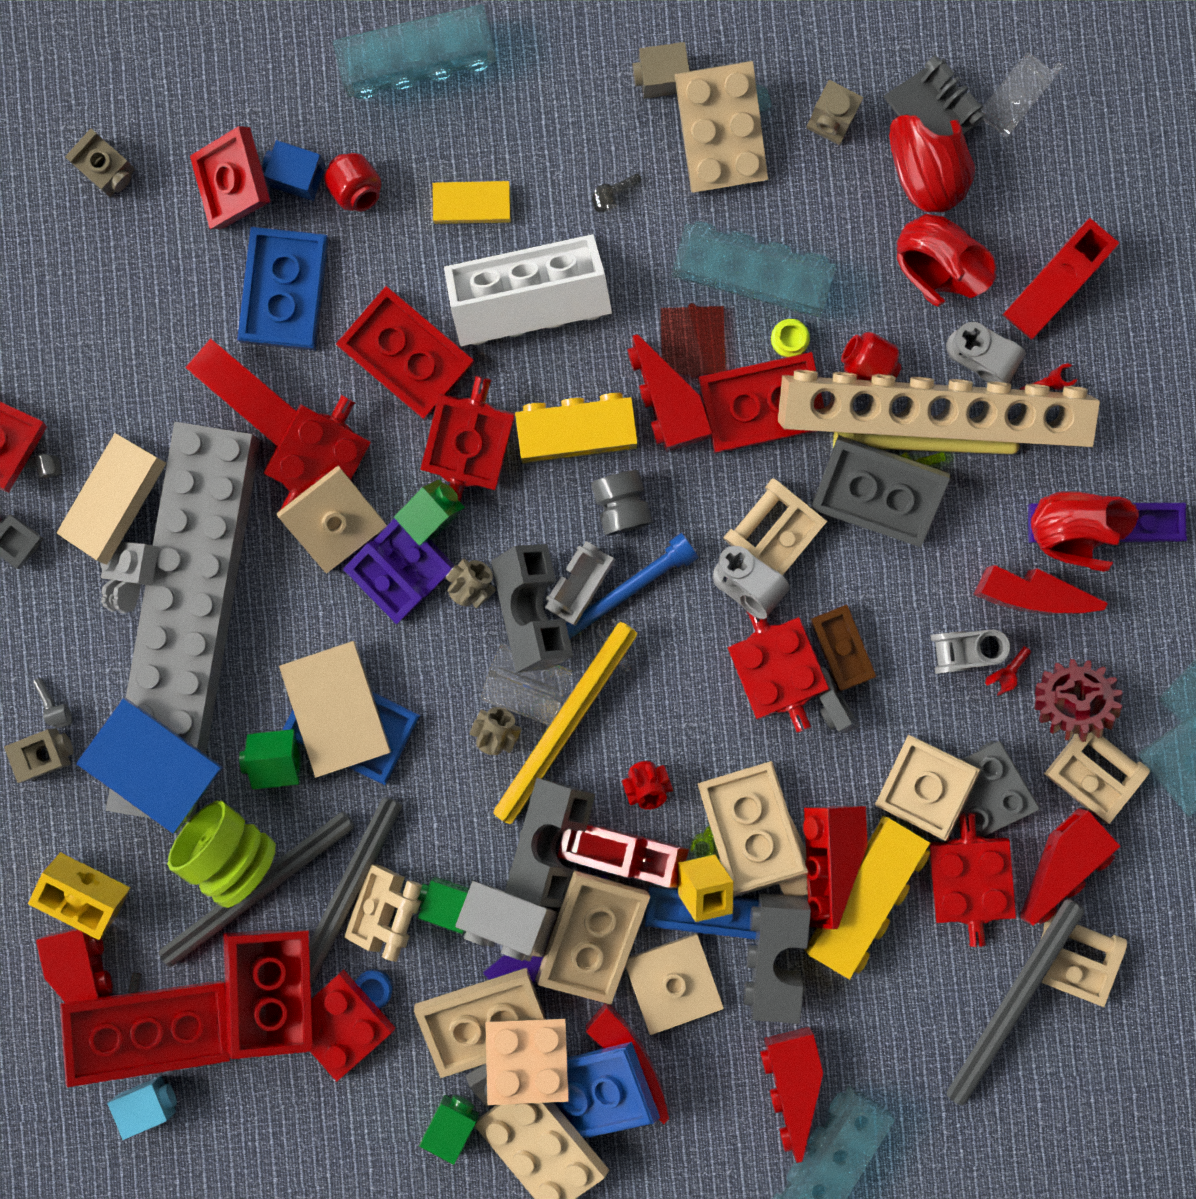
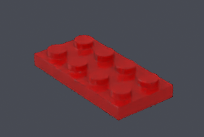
(143, 1033)

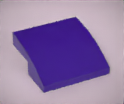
(398, 571)

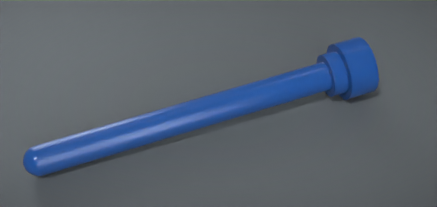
(677, 554)

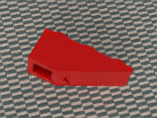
(1060, 278)
(675, 403)
(833, 857)
(1068, 858)
(74, 965)
(797, 1078)

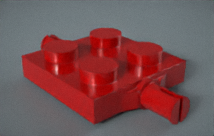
(468, 440)
(314, 447)
(779, 670)
(972, 880)

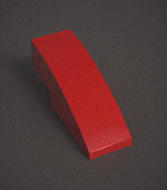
(242, 390)
(1035, 593)
(623, 854)
(611, 1029)

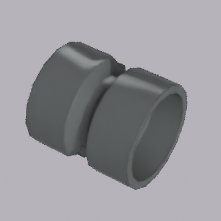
(621, 502)

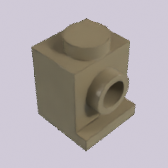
(834, 112)
(90, 153)
(27, 759)

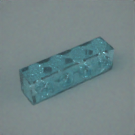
(415, 52)
(753, 269)
(839, 1149)

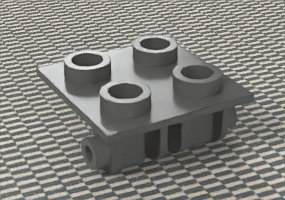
(936, 99)
(999, 792)

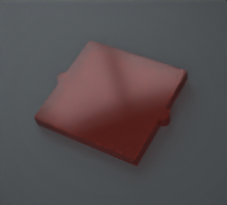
(693, 339)

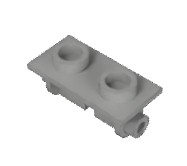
(587, 572)

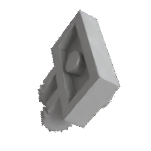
(127, 570)

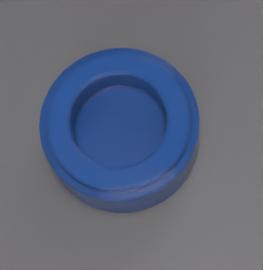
(376, 986)

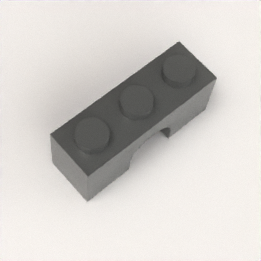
(521, 582)
(536, 869)
(779, 925)

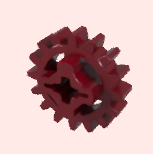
(1077, 700)

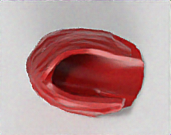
(930, 166)
(944, 259)
(1077, 522)

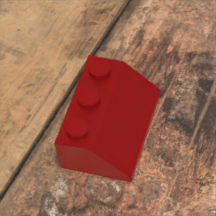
(267, 993)

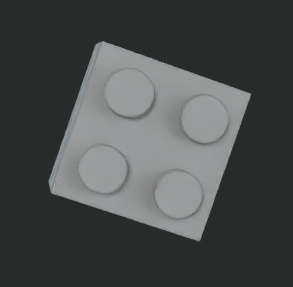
(504, 919)

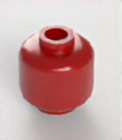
(353, 182)
(870, 356)

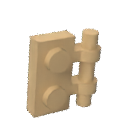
(375, 908)

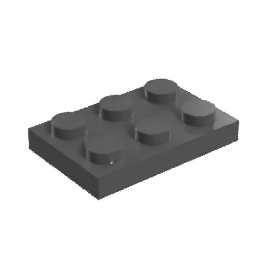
(880, 491)

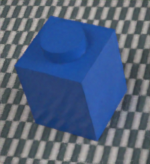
(293, 170)

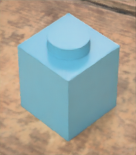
(143, 1107)

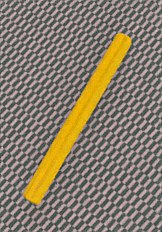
(565, 722)

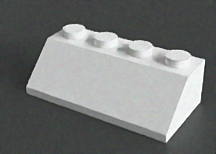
(527, 290)

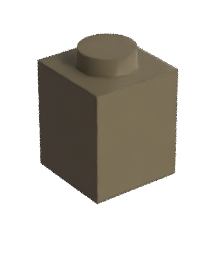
(657, 69)

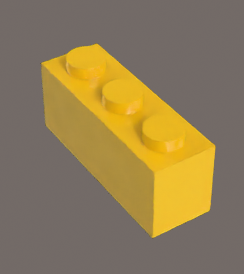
(576, 428)

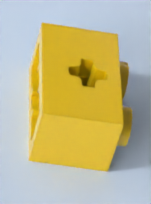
(79, 895)

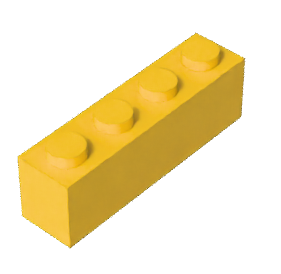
(880, 884)

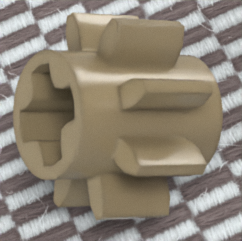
(470, 583)
(495, 731)

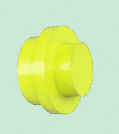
(790, 338)

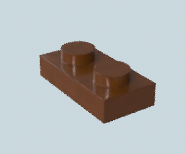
(842, 647)

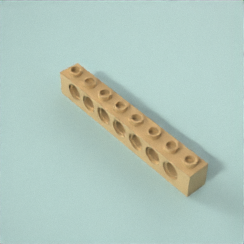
(1071, 428)

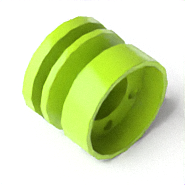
(221, 854)

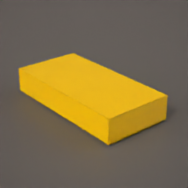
(471, 202)

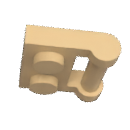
(786, 537)
(1091, 783)
(1082, 975)

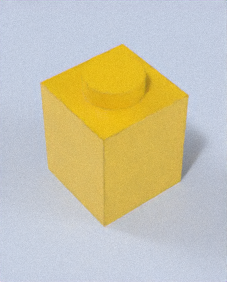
(705, 888)

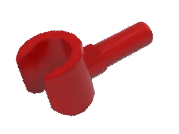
(1054, 379)
(1007, 675)

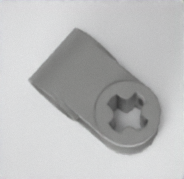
(990, 355)
(751, 582)
(966, 650)

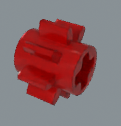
(647, 785)

